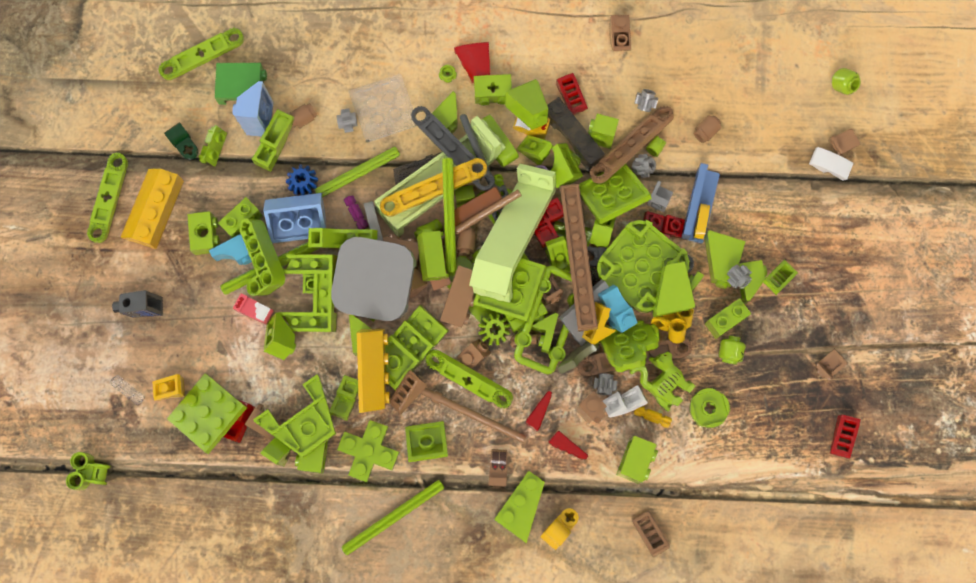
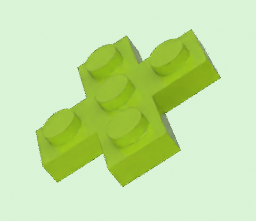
(368, 451)

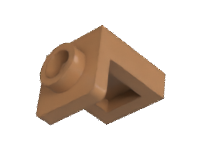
(554, 294)
(474, 354)
(830, 364)

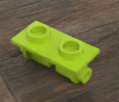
(215, 141)

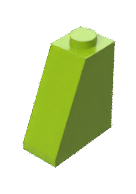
(528, 104)
(722, 255)
(674, 290)

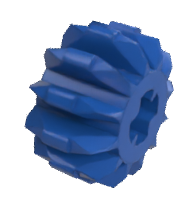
(300, 174)

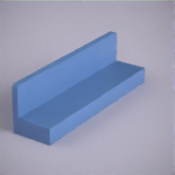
(702, 192)

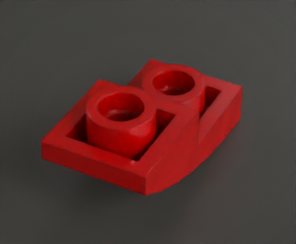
(666, 224)

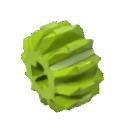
(499, 333)

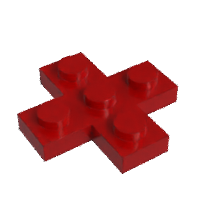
(545, 230)

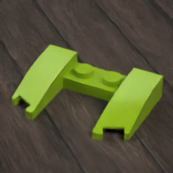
(323, 316)

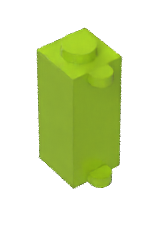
(431, 255)

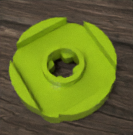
(720, 410)

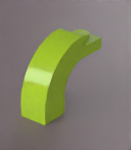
(336, 237)

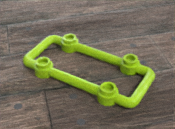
(524, 339)

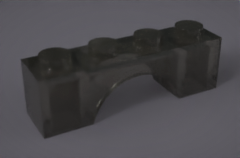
(582, 143)

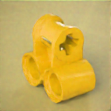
(675, 324)
(559, 529)

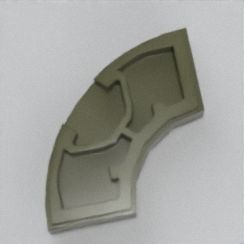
(577, 356)

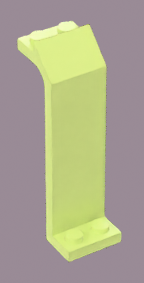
(491, 148)
(512, 233)

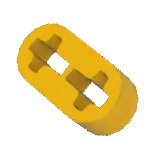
(701, 221)

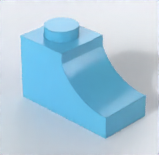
(232, 249)
(621, 314)

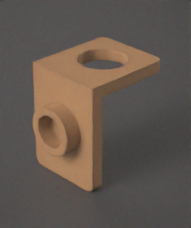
(844, 142)

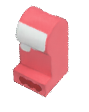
(252, 309)

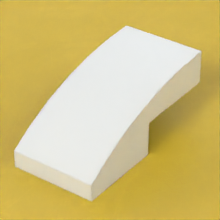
(830, 162)
(627, 402)

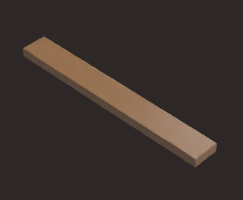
(578, 258)

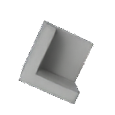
(660, 197)

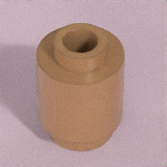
(303, 115)
(707, 128)
(466, 242)

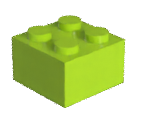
(637, 459)

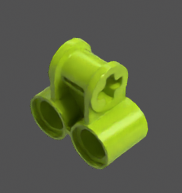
(89, 472)

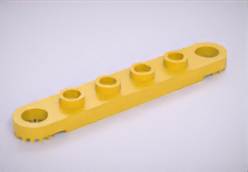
(431, 188)

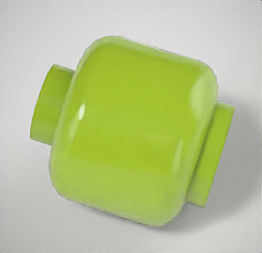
(846, 81)
(731, 350)

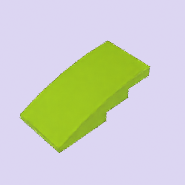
(412, 344)

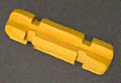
(653, 416)

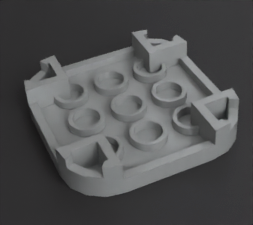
(373, 279)

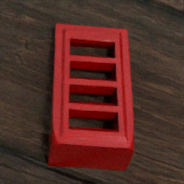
(570, 78)
(536, 417)
(851, 438)
(563, 443)

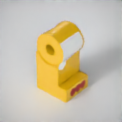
(539, 132)

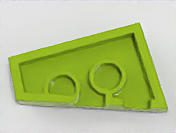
(521, 507)

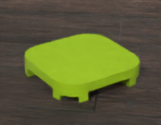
(636, 263)

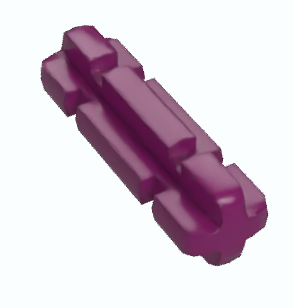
(356, 212)

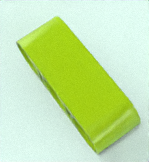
(509, 154)

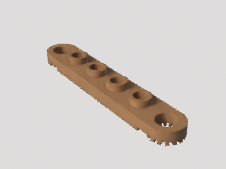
(631, 144)
(602, 366)

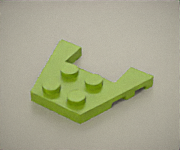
(306, 428)

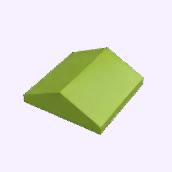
(426, 441)

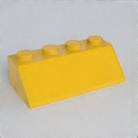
(152, 207)
(372, 369)

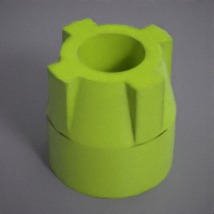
(655, 146)

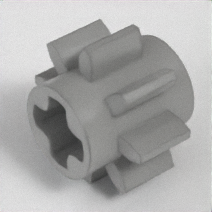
(646, 100)
(347, 120)
(644, 165)
(739, 276)
(605, 384)

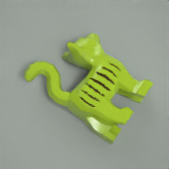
(666, 382)

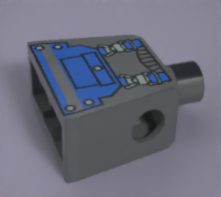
(139, 304)

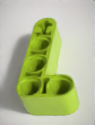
(263, 257)

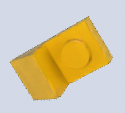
(603, 330)
(168, 387)

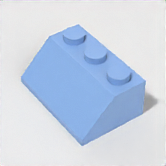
(254, 109)
(293, 216)

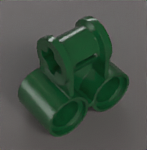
(181, 139)

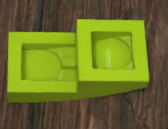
(345, 398)

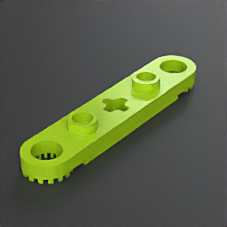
(191, 59)
(110, 184)
(459, 374)

